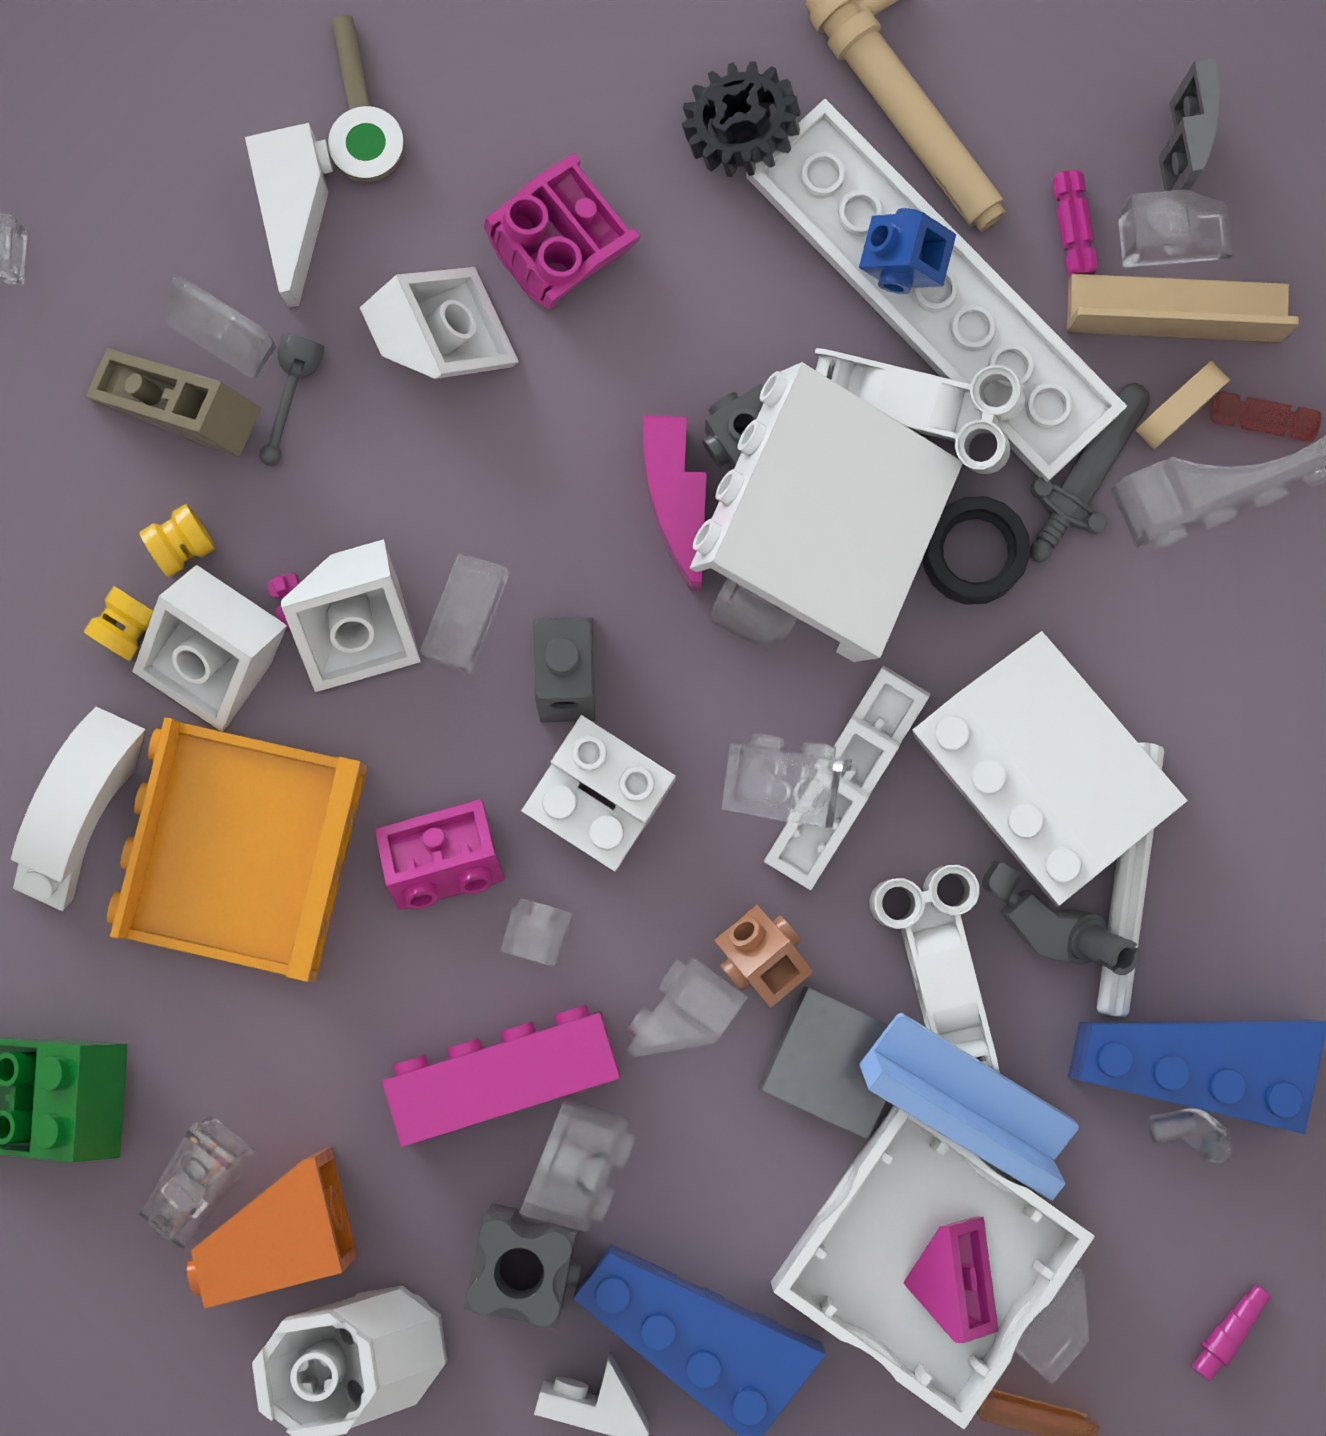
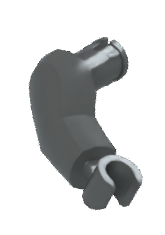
(1059, 934)

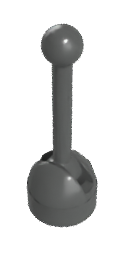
(298, 359)

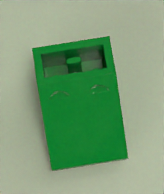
(61, 1099)

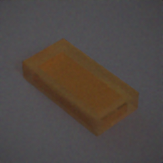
(1035, 1416)

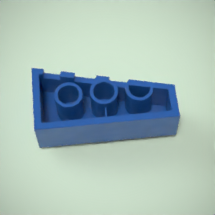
(1224, 1067)
(713, 1349)

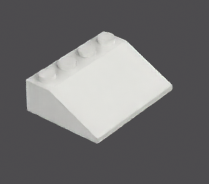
(1048, 767)

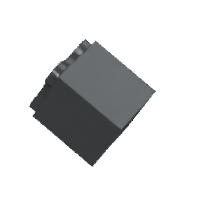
(552, 1243)

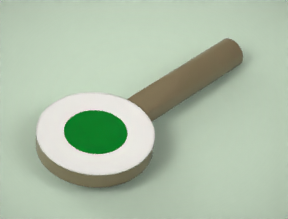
(366, 139)

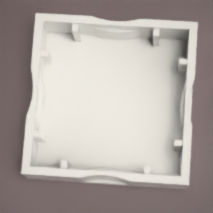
(876, 1227)

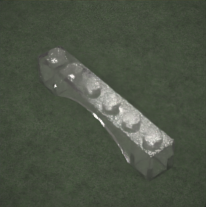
(1182, 493)

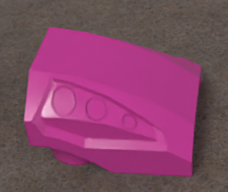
(557, 221)

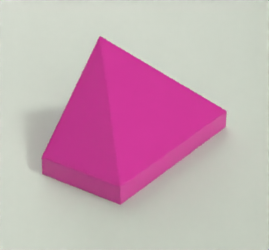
(956, 1281)

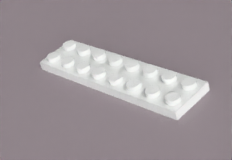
(976, 320)

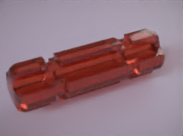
(1265, 416)

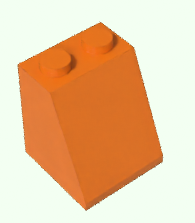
(279, 1239)

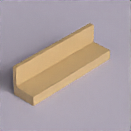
(1179, 308)

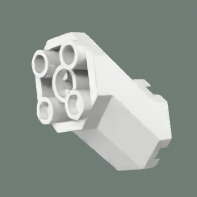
(349, 1362)

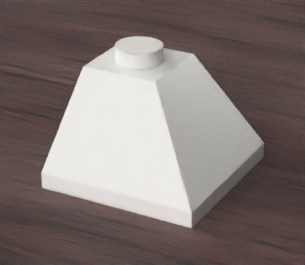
(438, 324)
(351, 618)

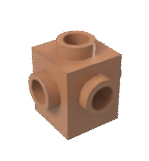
(755, 947)

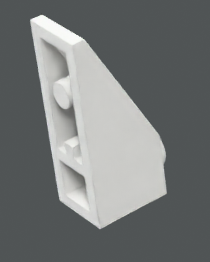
(292, 197)

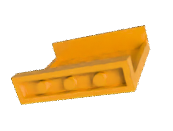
(237, 849)

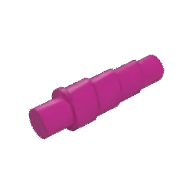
(1228, 1336)

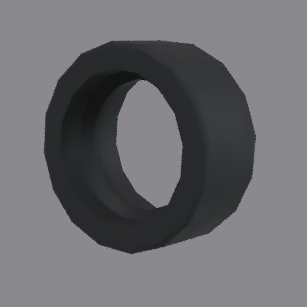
(1017, 546)

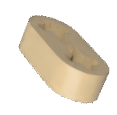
(1182, 405)

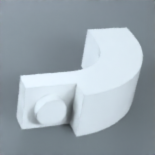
(69, 803)

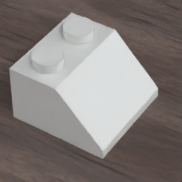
(207, 646)

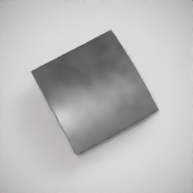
(1195, 125)
(820, 1062)

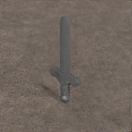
(1070, 502)

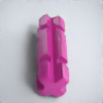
(1075, 222)

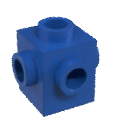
(907, 251)

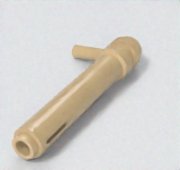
(857, 39)

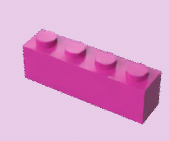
(500, 1077)

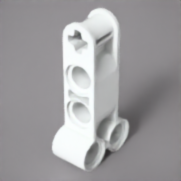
(931, 402)
(942, 960)

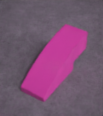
(674, 493)

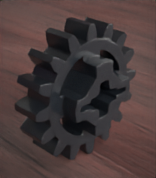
(741, 119)

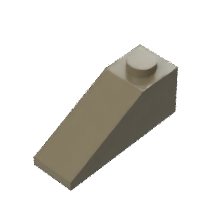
(175, 401)

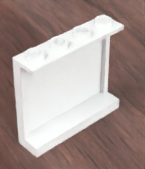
(827, 510)

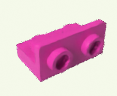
(439, 855)

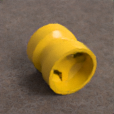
(177, 540)
(127, 611)

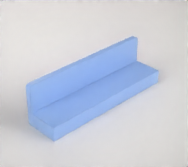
(969, 1103)

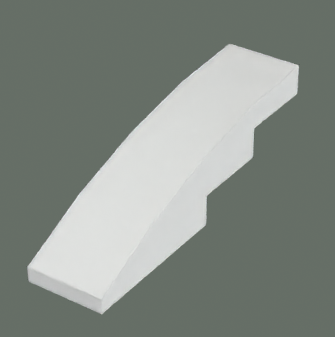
(871, 742)

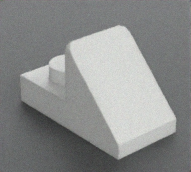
(610, 1412)

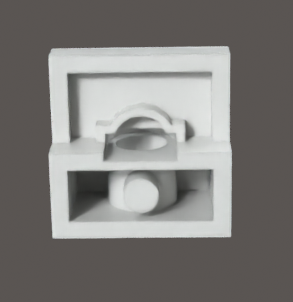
(612, 770)

